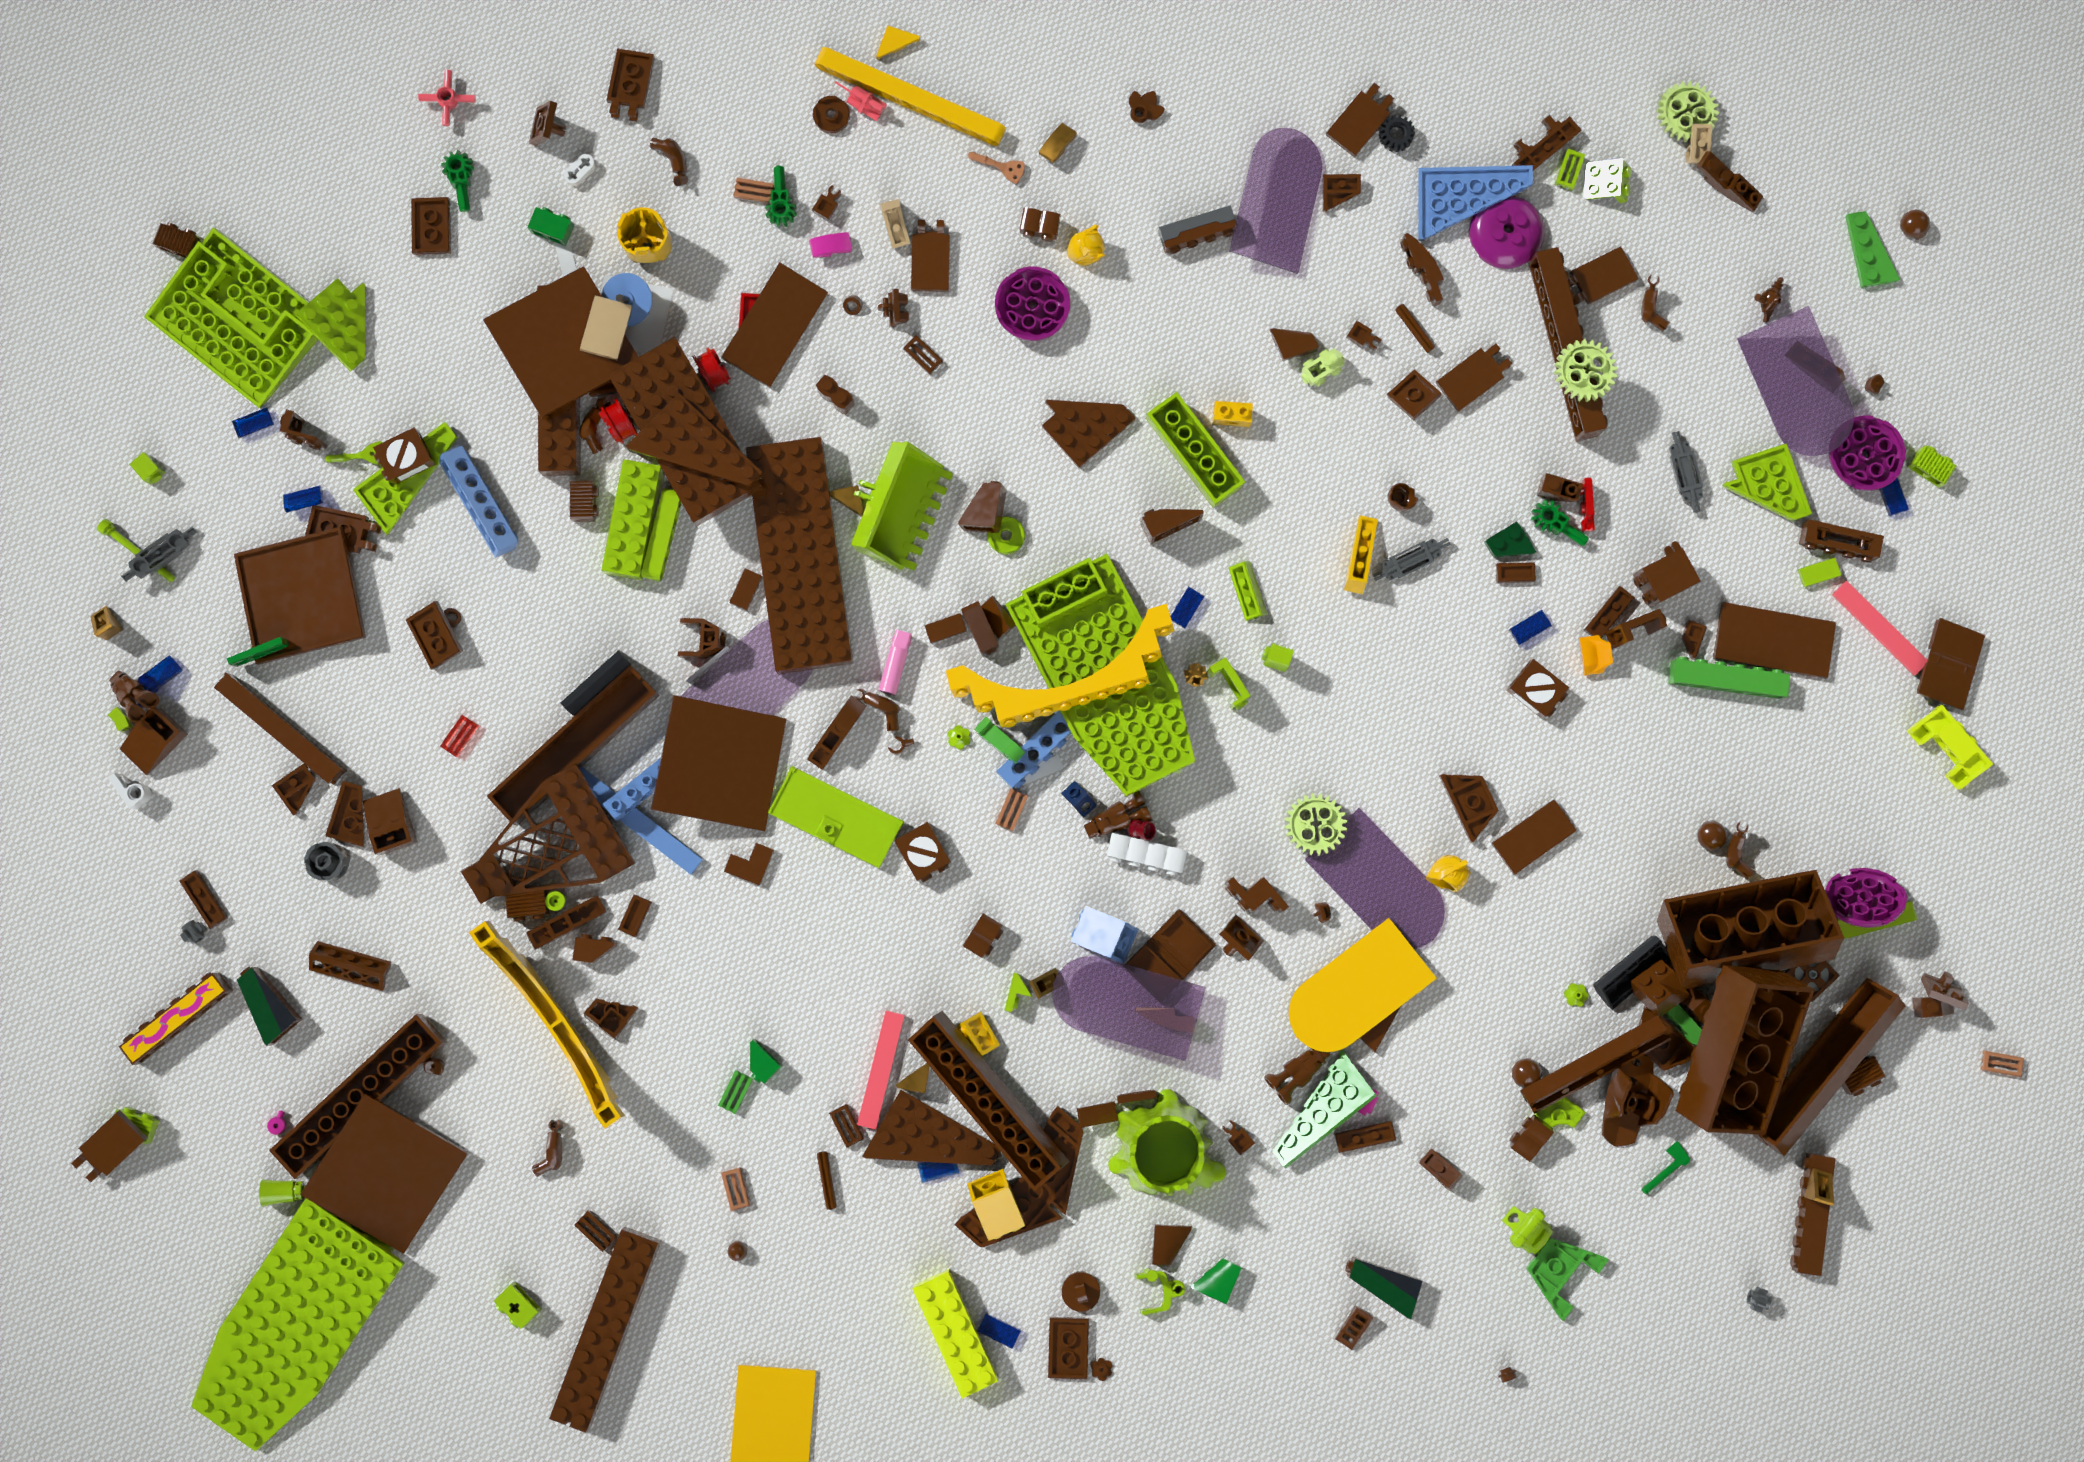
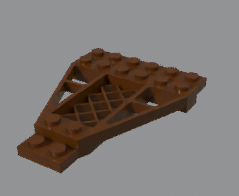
(586, 822)

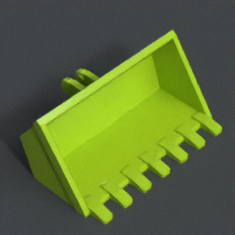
(899, 505)

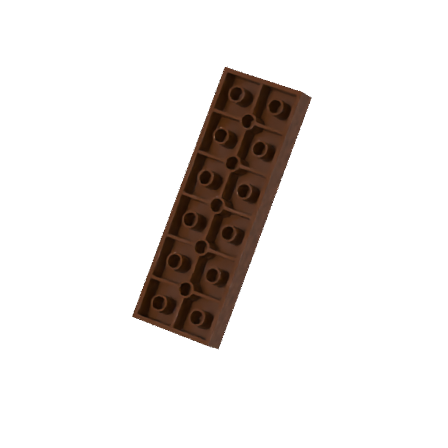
(800, 557)

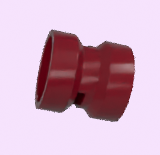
(1142, 830)

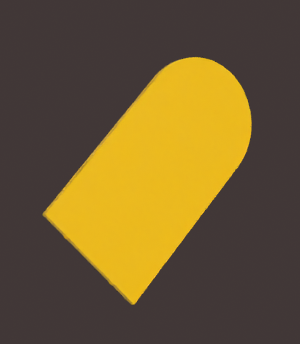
(1357, 990)
(773, 1414)

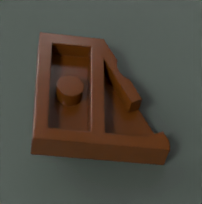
(1339, 189)
(295, 787)

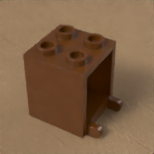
(1666, 576)

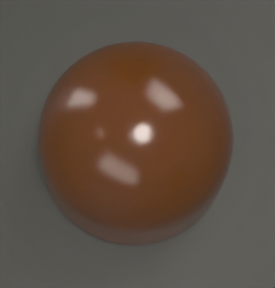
(857, 300)
(453, 611)
(737, 1250)

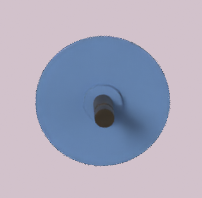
(630, 290)

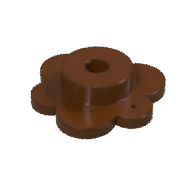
(1097, 1365)

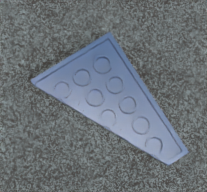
(1458, 193)

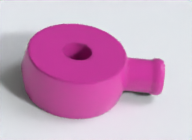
(271, 1126)

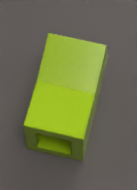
(120, 719)

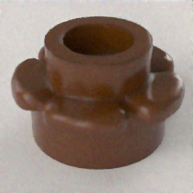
(1507, 1374)

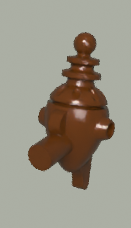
(1770, 298)

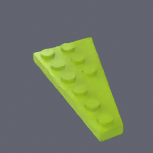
(390, 501)

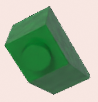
(762, 1063)

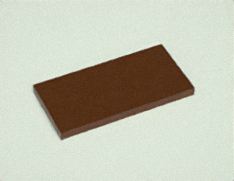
(774, 325)
(1774, 640)

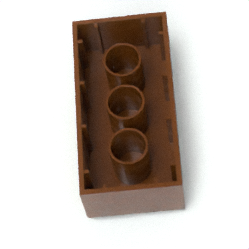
(1750, 925)
(1744, 1050)

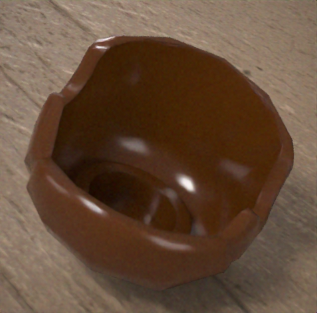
(1915, 224)
(1402, 497)
(1712, 835)
(1526, 1072)

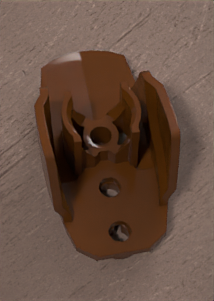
(1634, 1101)

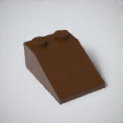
(1166, 522)

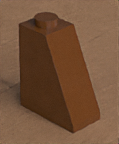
(985, 509)
(980, 628)

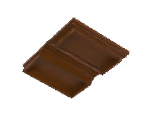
(1950, 663)
(1174, 948)

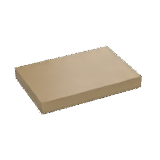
(606, 328)

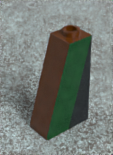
(267, 1006)
(1388, 1285)

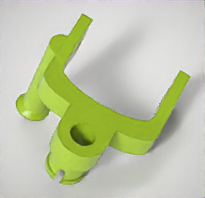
(1167, 1286)

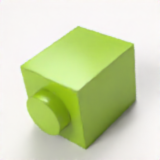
(147, 468)

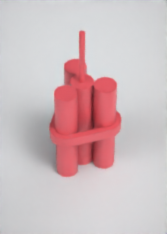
(865, 102)

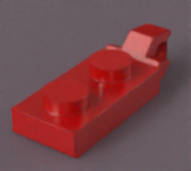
(1587, 506)

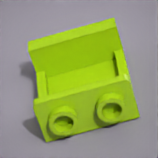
(1232, 679)

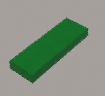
(257, 652)

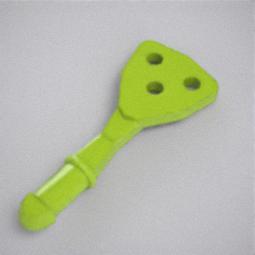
(364, 454)

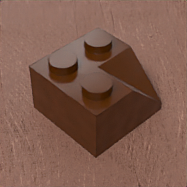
(1658, 988)

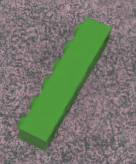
(1729, 678)

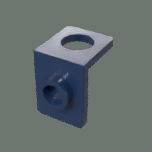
(1078, 797)

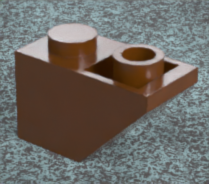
(1559, 488)
(591, 950)

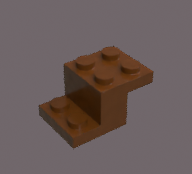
(1255, 895)

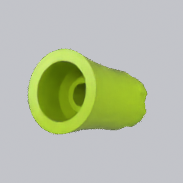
(279, 1192)

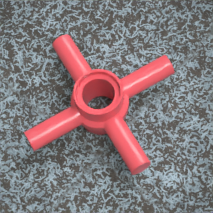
(442, 93)

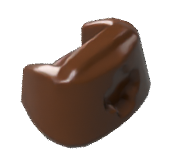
(1874, 384)
(1323, 912)
(434, 1066)

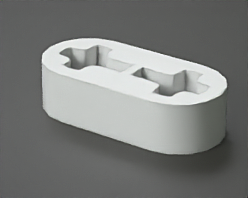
(577, 169)

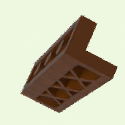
(349, 961)

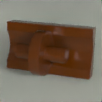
(892, 310)

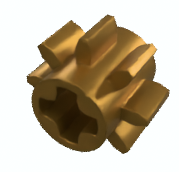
(1195, 674)

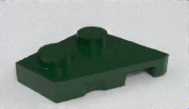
(1510, 542)

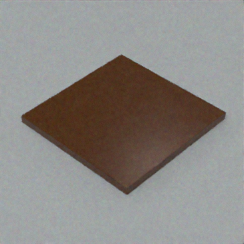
(544, 340)
(300, 593)
(718, 763)
(384, 1173)

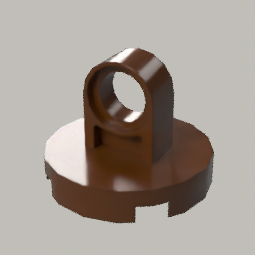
(1080, 1291)

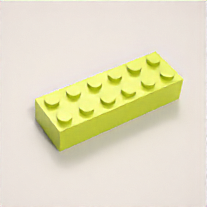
(955, 1333)

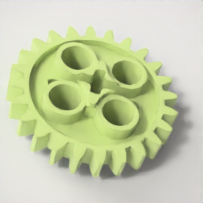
(1679, 96)
(1583, 387)
(1333, 823)

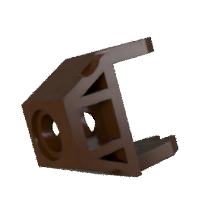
(711, 639)

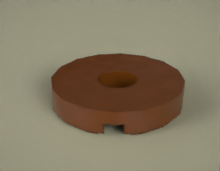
(835, 124)

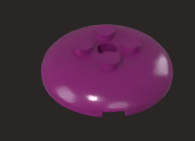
(1503, 248)
(1028, 286)
(1884, 450)
(1866, 897)

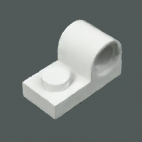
(128, 793)

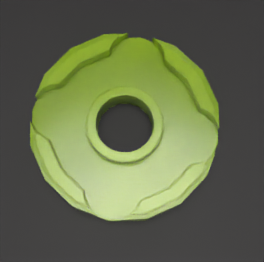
(1014, 543)

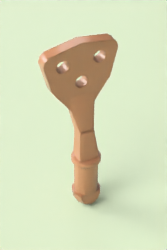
(1004, 167)

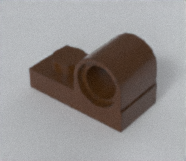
(1440, 1169)

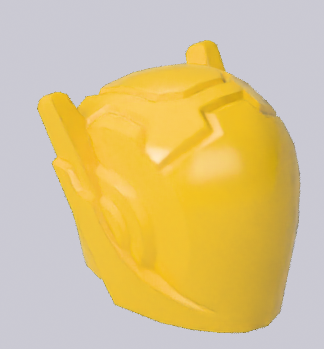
(1086, 247)
(1449, 873)

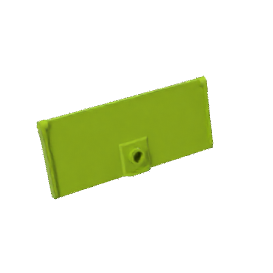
(835, 817)

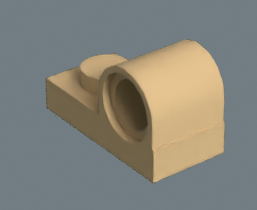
(1700, 142)

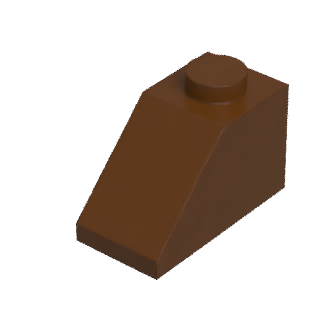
(1696, 1003)
(1930, 1007)

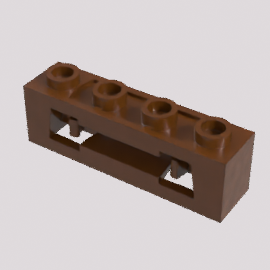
(1815, 531)

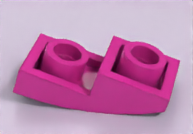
(832, 243)

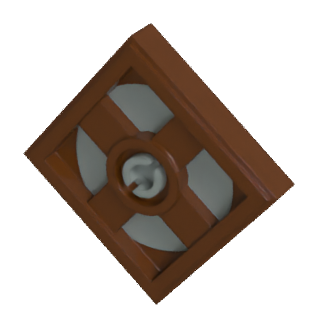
(1815, 975)

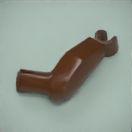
(676, 156)
(1648, 309)
(589, 426)
(883, 704)
(1734, 853)
(553, 1150)

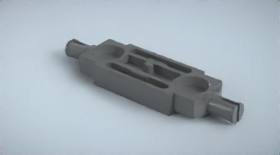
(1691, 490)
(144, 564)
(1393, 568)

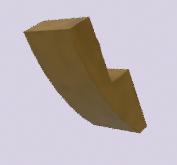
(1056, 143)

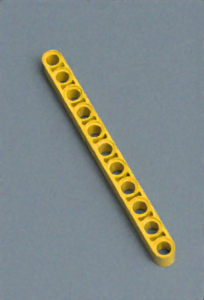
(910, 96)

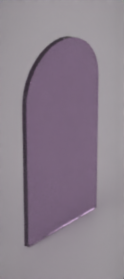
(1278, 199)
(1799, 383)
(748, 677)
(1380, 881)
(1128, 1005)

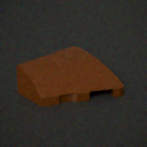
(1293, 343)
(609, 1016)
(1168, 1242)

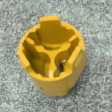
(639, 227)

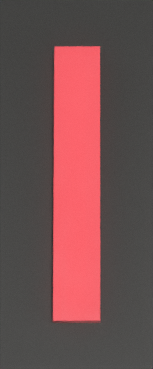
(1880, 628)
(880, 1070)

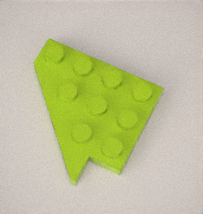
(338, 322)
(1771, 482)

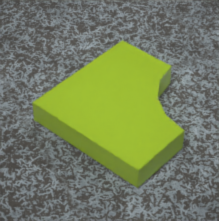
(1561, 1112)

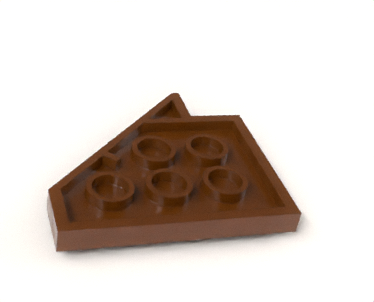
(1085, 427)

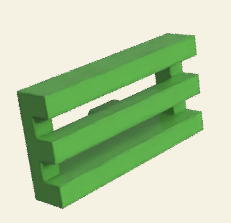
(728, 1107)

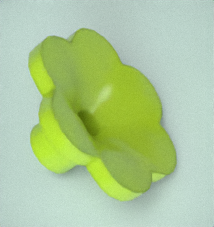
(960, 742)
(1571, 994)

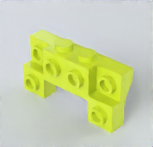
(1956, 744)

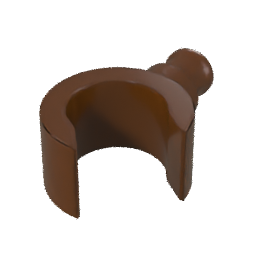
(905, 743)

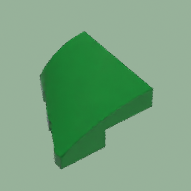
(1218, 1280)

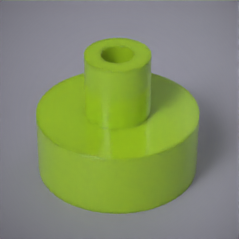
(551, 901)

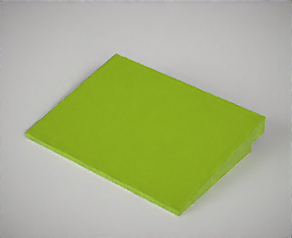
(234, 317)

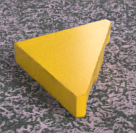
(895, 40)

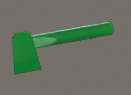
(1681, 1158)

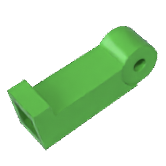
(999, 740)
(1685, 1024)

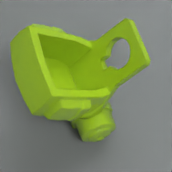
(1530, 1231)

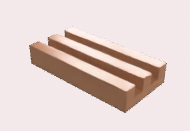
(739, 181)
(1005, 824)
(1985, 1060)
(743, 1187)

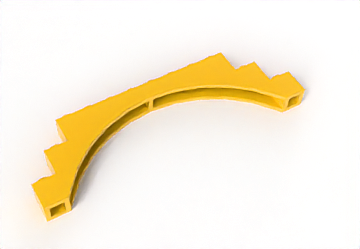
(1120, 675)
(524, 977)

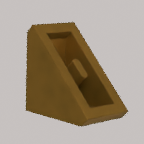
(846, 497)
(105, 624)
(1044, 984)
(916, 1081)
(1820, 1187)

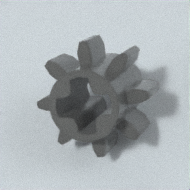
(193, 932)
(1759, 1299)

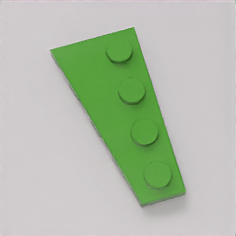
(1869, 253)

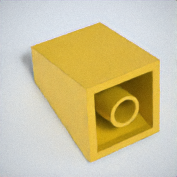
(995, 1205)

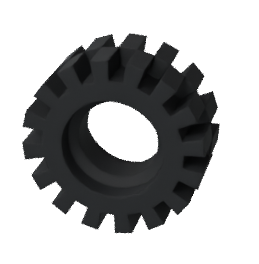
(1400, 123)

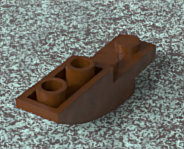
(1729, 184)
(1422, 261)
(836, 732)

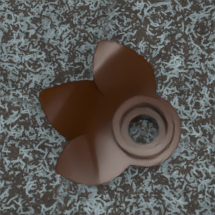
(1146, 105)

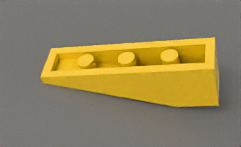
(1361, 555)

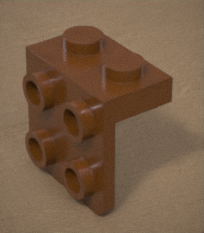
(292, 426)

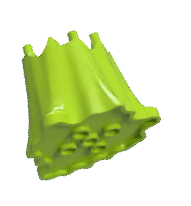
(1165, 1148)

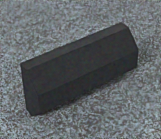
(595, 683)
(1616, 983)

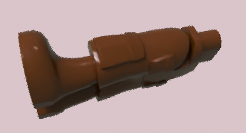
(128, 692)
(1116, 817)
(1301, 1071)

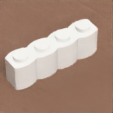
(1146, 853)

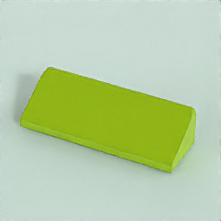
(1247, 590)

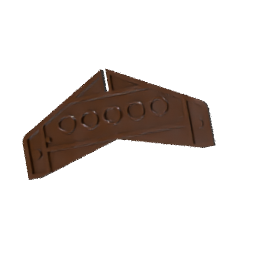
(1035, 1205)

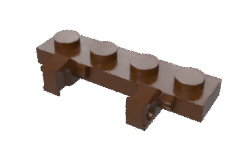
(1556, 137)

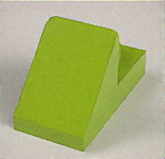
(1017, 987)

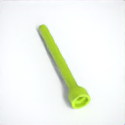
(107, 528)

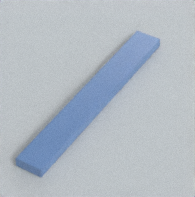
(648, 829)

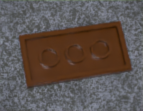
(1533, 837)

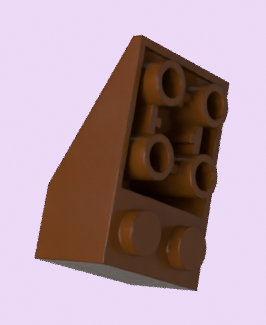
(152, 739)
(388, 822)

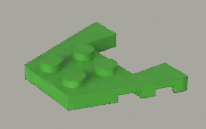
(1555, 1265)

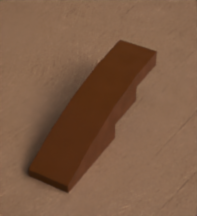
(566, 922)

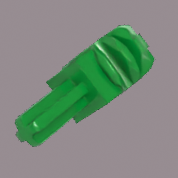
(459, 178)
(780, 199)
(1557, 523)

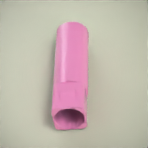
(895, 662)

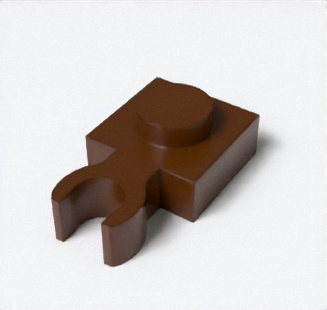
(826, 205)
(1361, 334)
(1239, 1139)

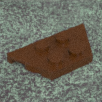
(1470, 801)
(1671, 1053)

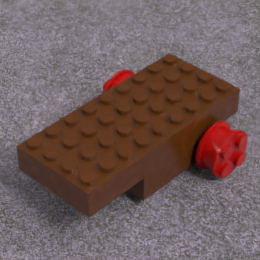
(646, 389)

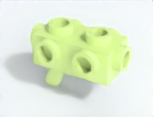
(1327, 364)

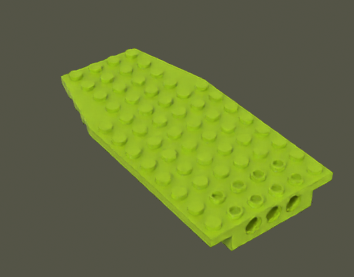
(1075, 629)
(293, 1324)

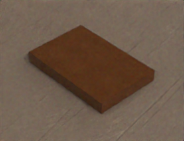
(431, 225)
(434, 635)
(1068, 1348)

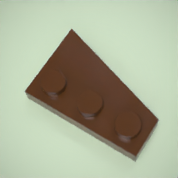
(348, 815)

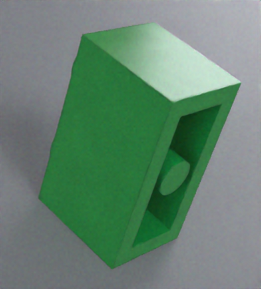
(551, 226)

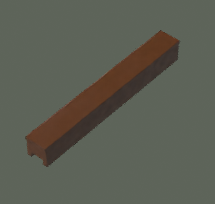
(280, 728)
(1595, 1064)

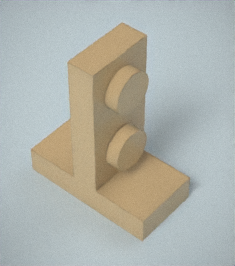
(895, 223)

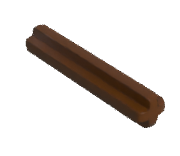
(1415, 328)
(826, 1180)

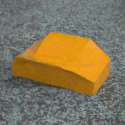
(1595, 654)

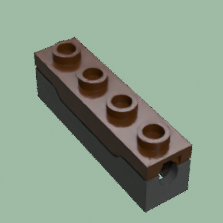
(1197, 230)

